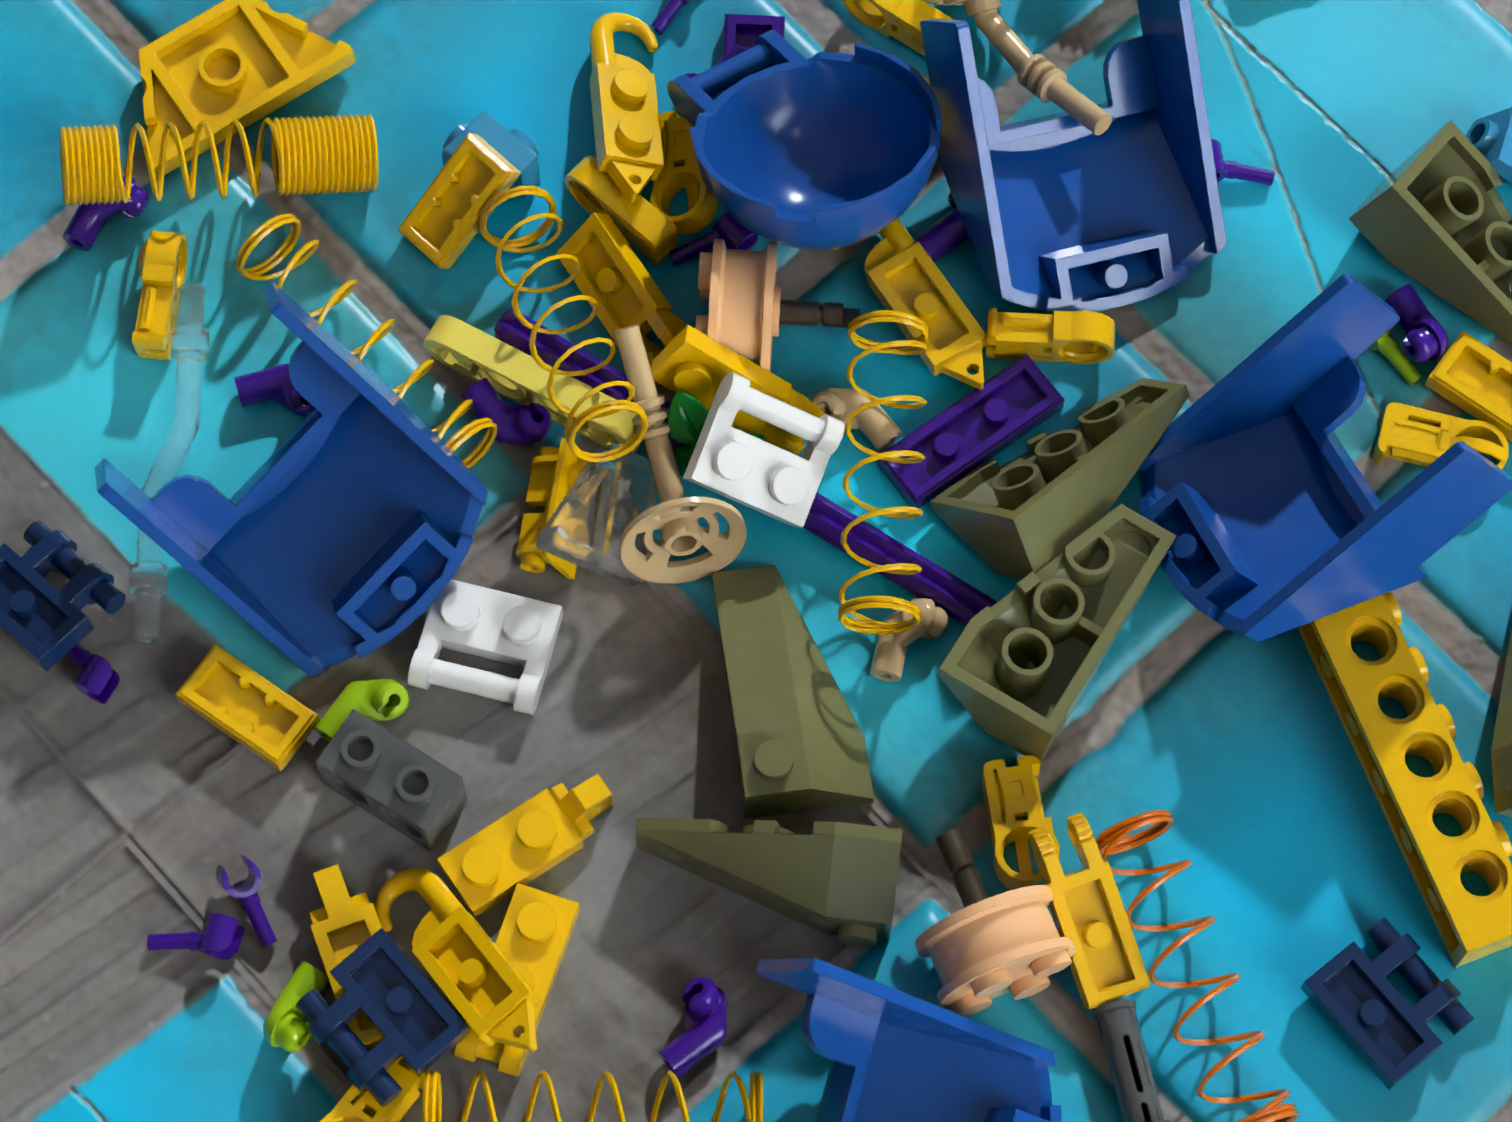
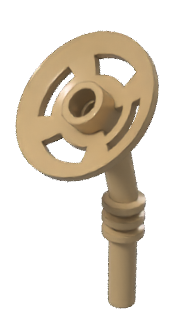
(1033, 71)
(676, 514)

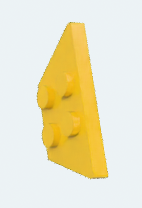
(230, 66)

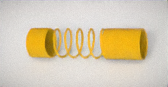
(306, 158)

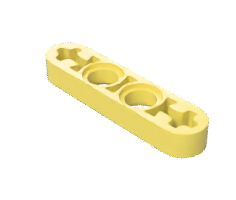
(522, 379)

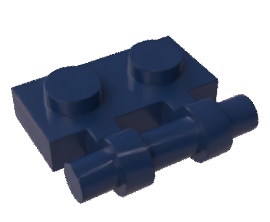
(35, 613)
(397, 1002)
(1374, 1014)

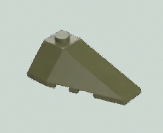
(1447, 227)
(1064, 484)
(1042, 643)
(787, 713)
(829, 879)

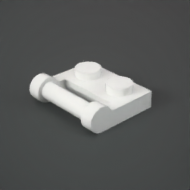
(753, 469)
(490, 627)

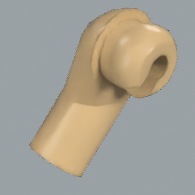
(872, 421)
(892, 649)

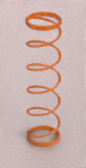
(1112, 842)

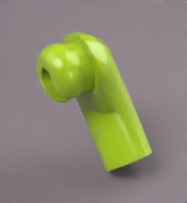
(372, 698)
(285, 1023)

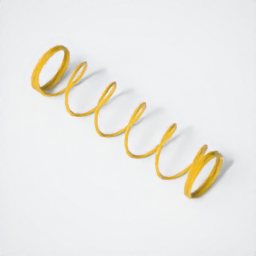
(254, 274)
(902, 347)
(598, 410)
(433, 1097)

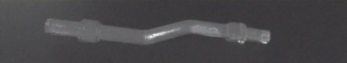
(190, 348)

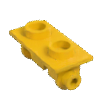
(549, 482)

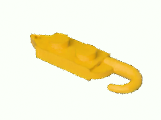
(624, 106)
(912, 283)
(465, 962)

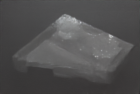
(597, 511)

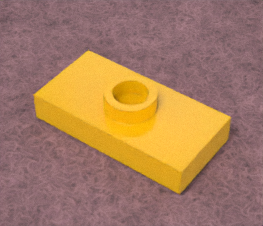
(451, 206)
(1476, 382)
(247, 707)

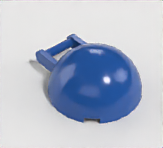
(812, 144)

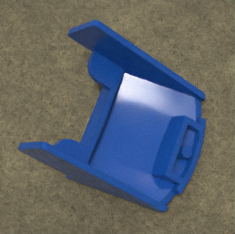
(1076, 213)
(1271, 502)
(337, 528)
(911, 1057)

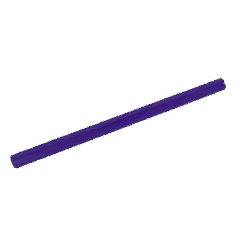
(824, 518)

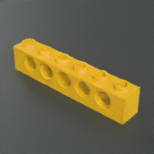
(1466, 922)

